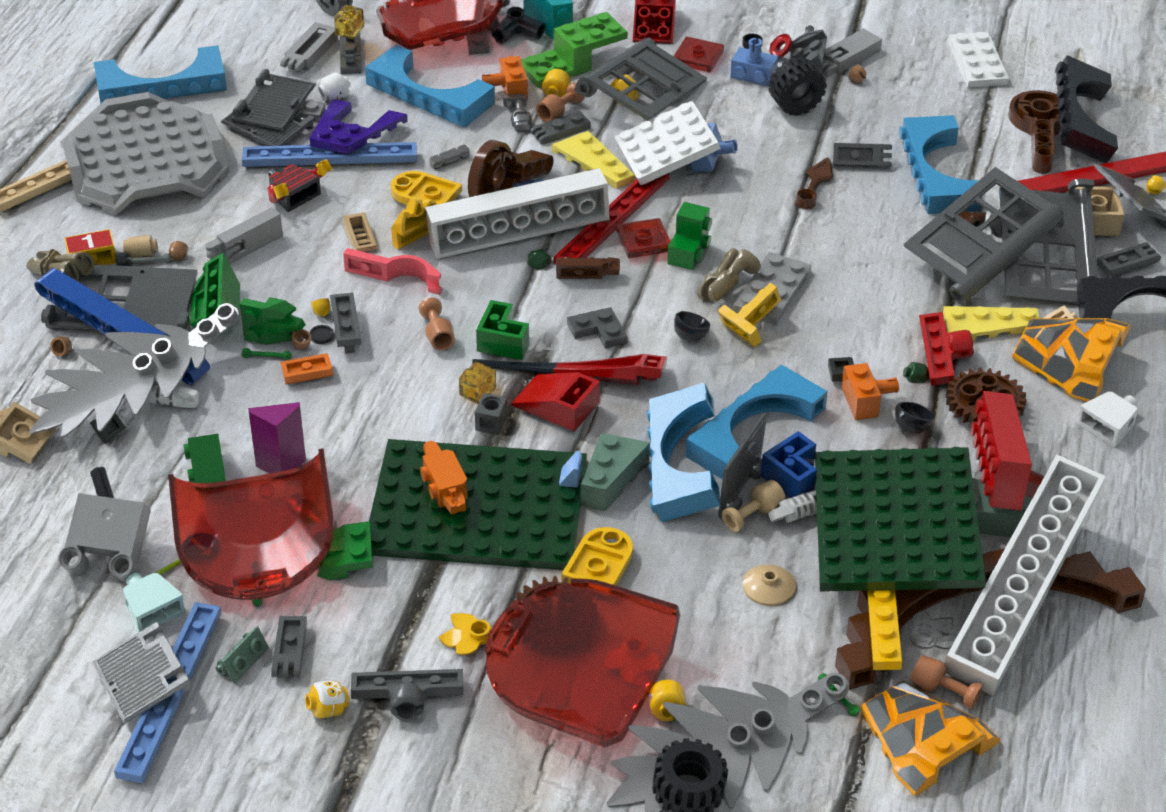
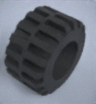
(797, 86)
(695, 760)

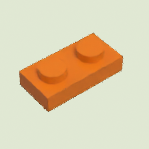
(306, 368)

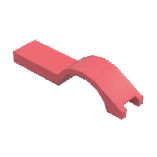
(388, 268)

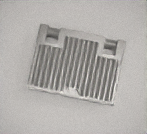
(139, 672)

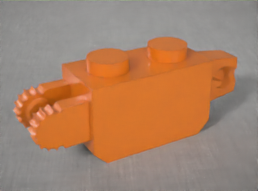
(444, 477)

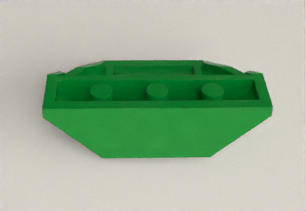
(214, 288)

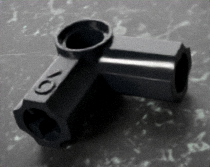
(515, 23)

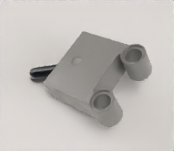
(105, 528)

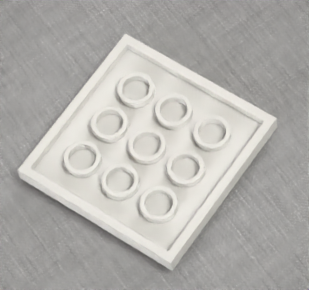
(667, 142)

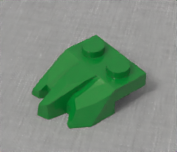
(269, 321)
(349, 551)

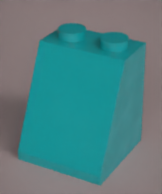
(551, 12)

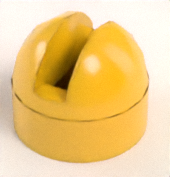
(1155, 185)
(321, 306)

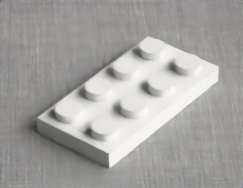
(978, 59)

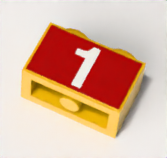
(97, 244)

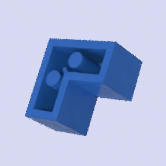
(791, 465)

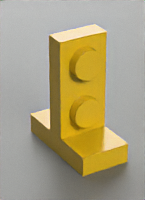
(750, 314)

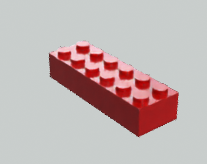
(1001, 450)

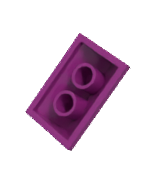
(277, 437)

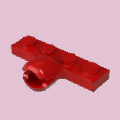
(943, 347)

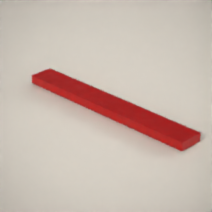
(1131, 167)
(619, 211)

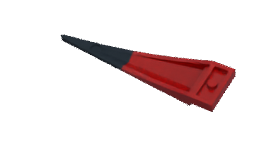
(616, 370)

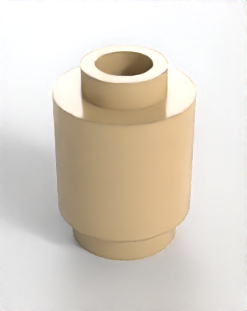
(140, 246)

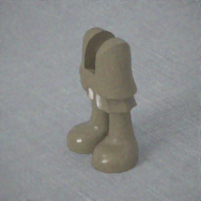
(67, 263)
(726, 278)

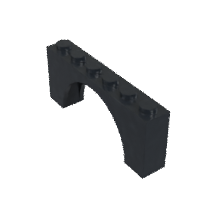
(1076, 127)
(1102, 295)

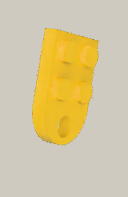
(424, 187)
(599, 559)

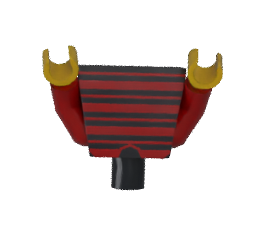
(295, 185)

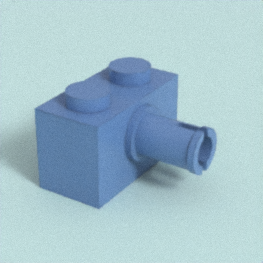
(753, 64)
(708, 162)

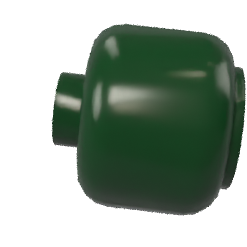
(539, 259)
(916, 372)

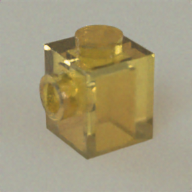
(349, 21)
(476, 381)

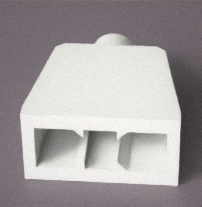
(1109, 417)

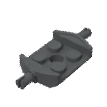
(810, 46)

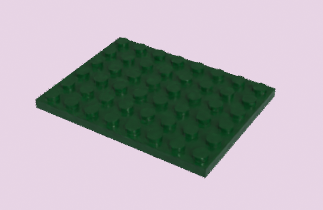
(511, 514)
(897, 520)

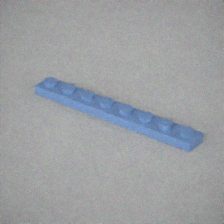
(308, 155)
(156, 720)

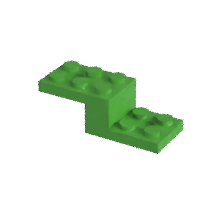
(574, 47)

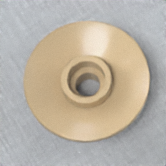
(769, 585)

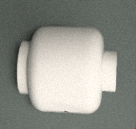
(334, 87)

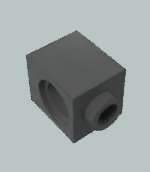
(491, 413)

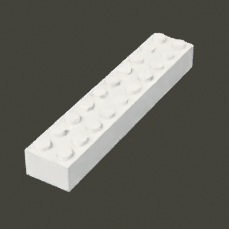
(1024, 574)

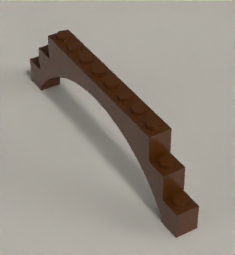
(1077, 576)

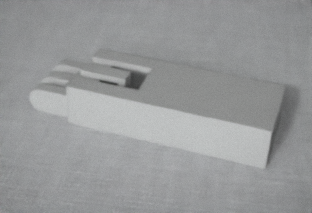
(309, 47)
(850, 52)
(247, 236)

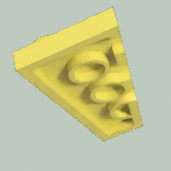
(594, 155)
(988, 320)

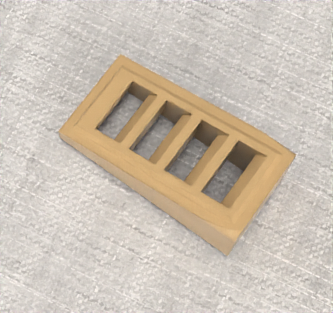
(355, 221)

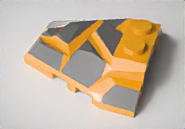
(1071, 351)
(923, 733)

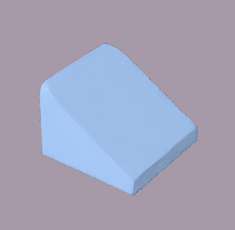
(571, 471)

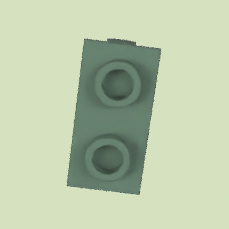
(243, 656)

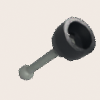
(125, 259)

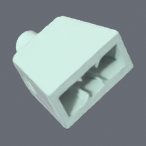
(151, 600)

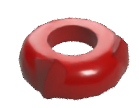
(778, 42)

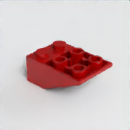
(654, 20)
(560, 398)

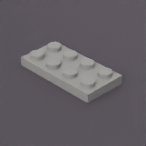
(782, 272)

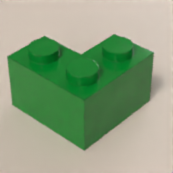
(690, 237)
(500, 334)
(205, 459)

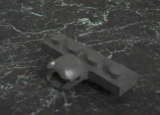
(407, 688)

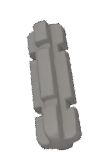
(449, 156)

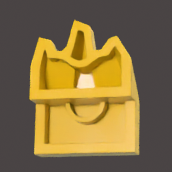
(411, 223)

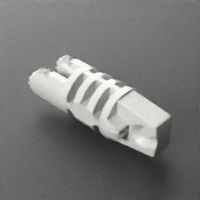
(180, 397)
(795, 508)

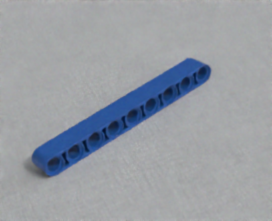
(100, 312)

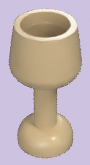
(763, 498)

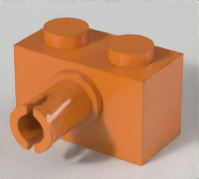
(511, 76)
(864, 391)

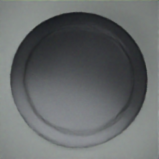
(321, 334)

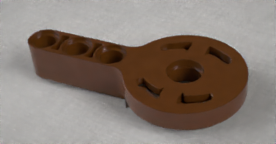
(1038, 116)
(499, 168)

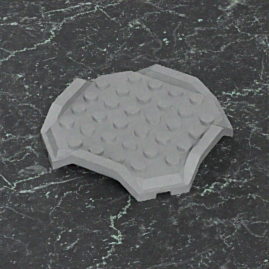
(143, 150)

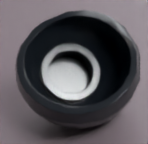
(690, 326)
(913, 417)

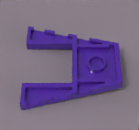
(345, 137)

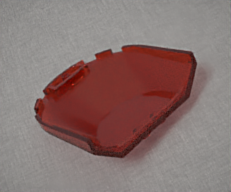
(435, 21)
(254, 531)
(581, 656)

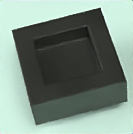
(836, 367)
(112, 429)

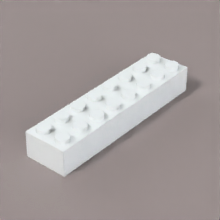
(517, 213)

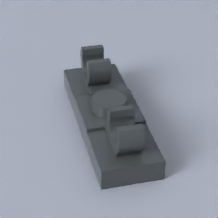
(350, 55)
(345, 321)

